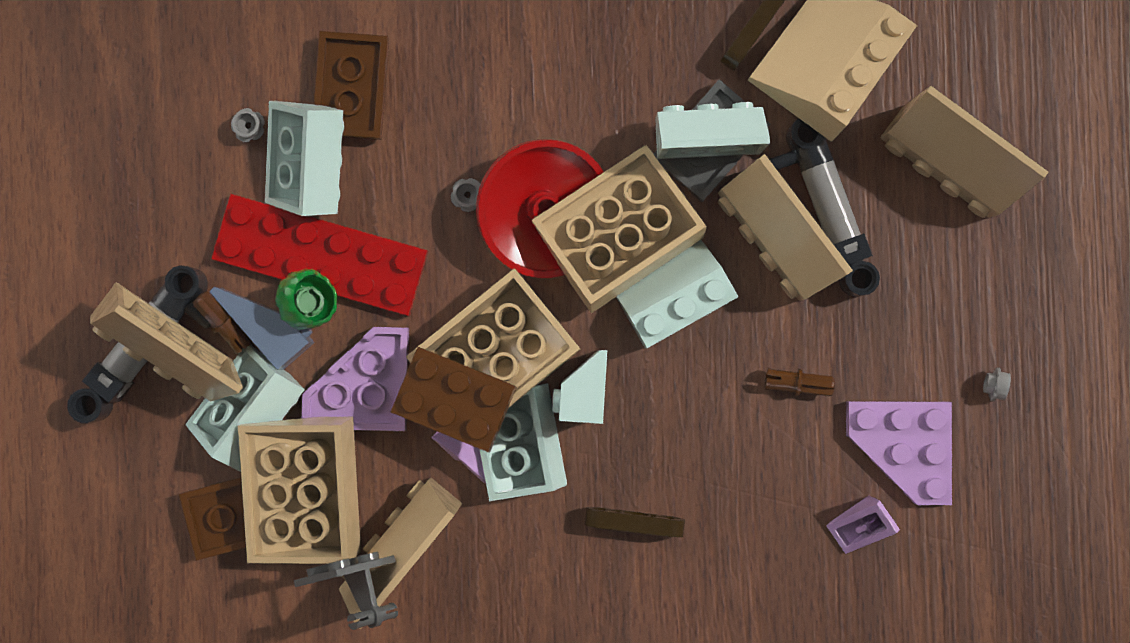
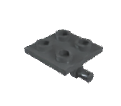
(359, 580)

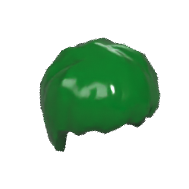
(306, 299)

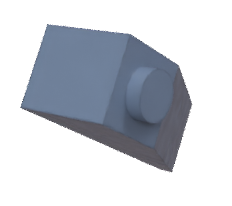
(265, 328)

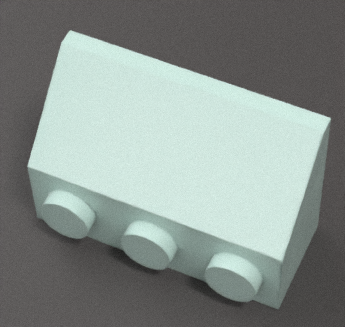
(711, 131)
(303, 158)
(676, 294)
(583, 392)
(264, 398)
(526, 450)

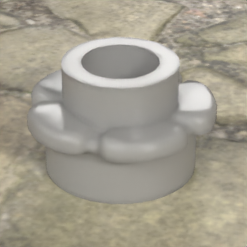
(239, 121)
(459, 189)
(997, 384)

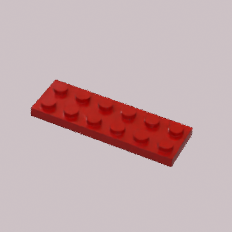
(354, 261)

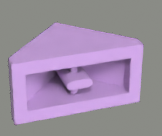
(862, 525)

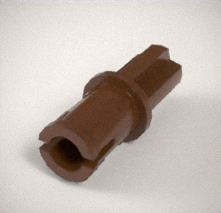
(221, 322)
(799, 382)

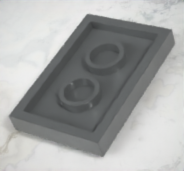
(703, 174)

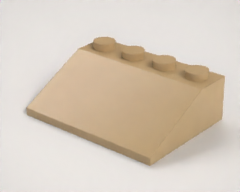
(831, 60)
(961, 153)
(619, 228)
(782, 230)
(505, 336)
(165, 344)
(300, 490)
(406, 538)

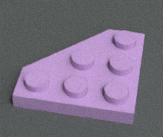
(364, 382)
(907, 444)

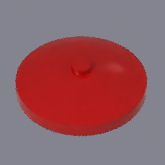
(519, 189)

